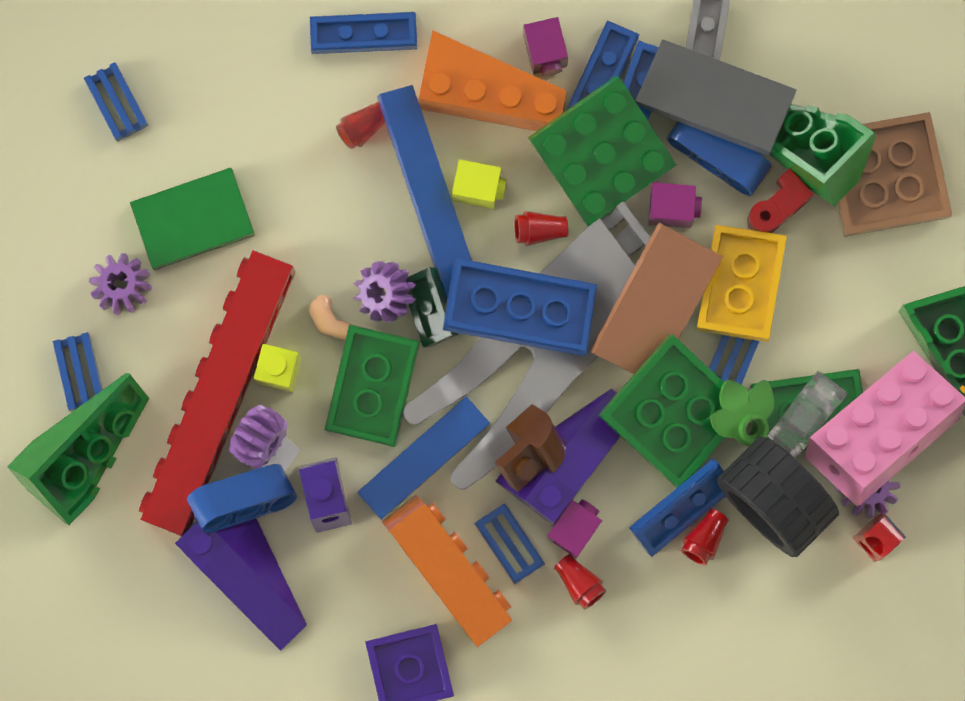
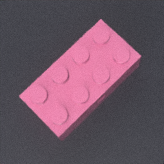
(885, 428)

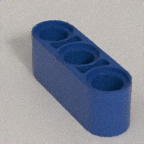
(728, 161)
(241, 498)

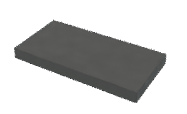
(715, 97)

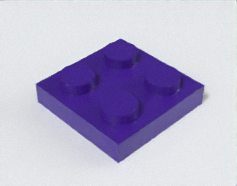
(410, 666)

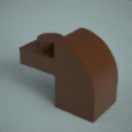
(535, 448)

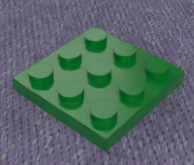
(602, 151)
(668, 411)

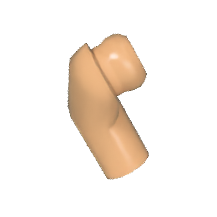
(324, 319)

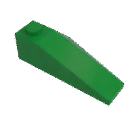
(823, 150)
(73, 454)

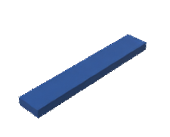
(424, 180)

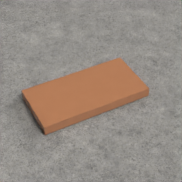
(656, 298)

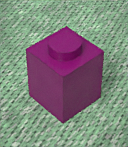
(545, 46)
(674, 205)
(575, 527)

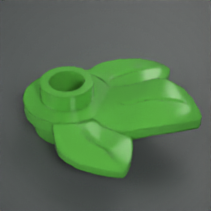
(740, 408)

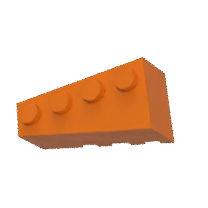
(485, 89)
(447, 569)

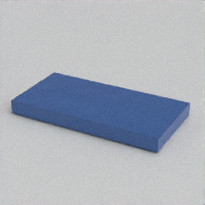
(520, 307)

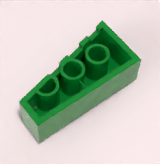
(940, 331)

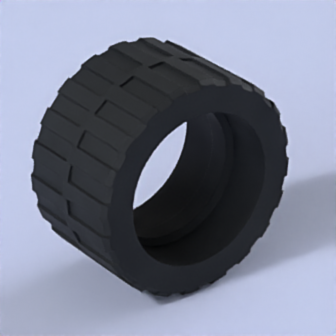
(778, 496)

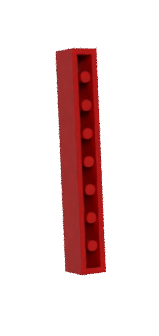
(219, 391)

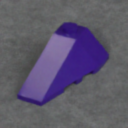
(587, 444)
(249, 575)

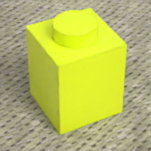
(478, 184)
(277, 368)

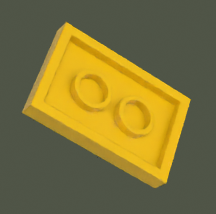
(745, 284)

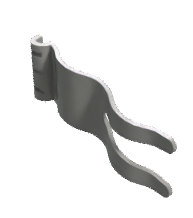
(590, 258)

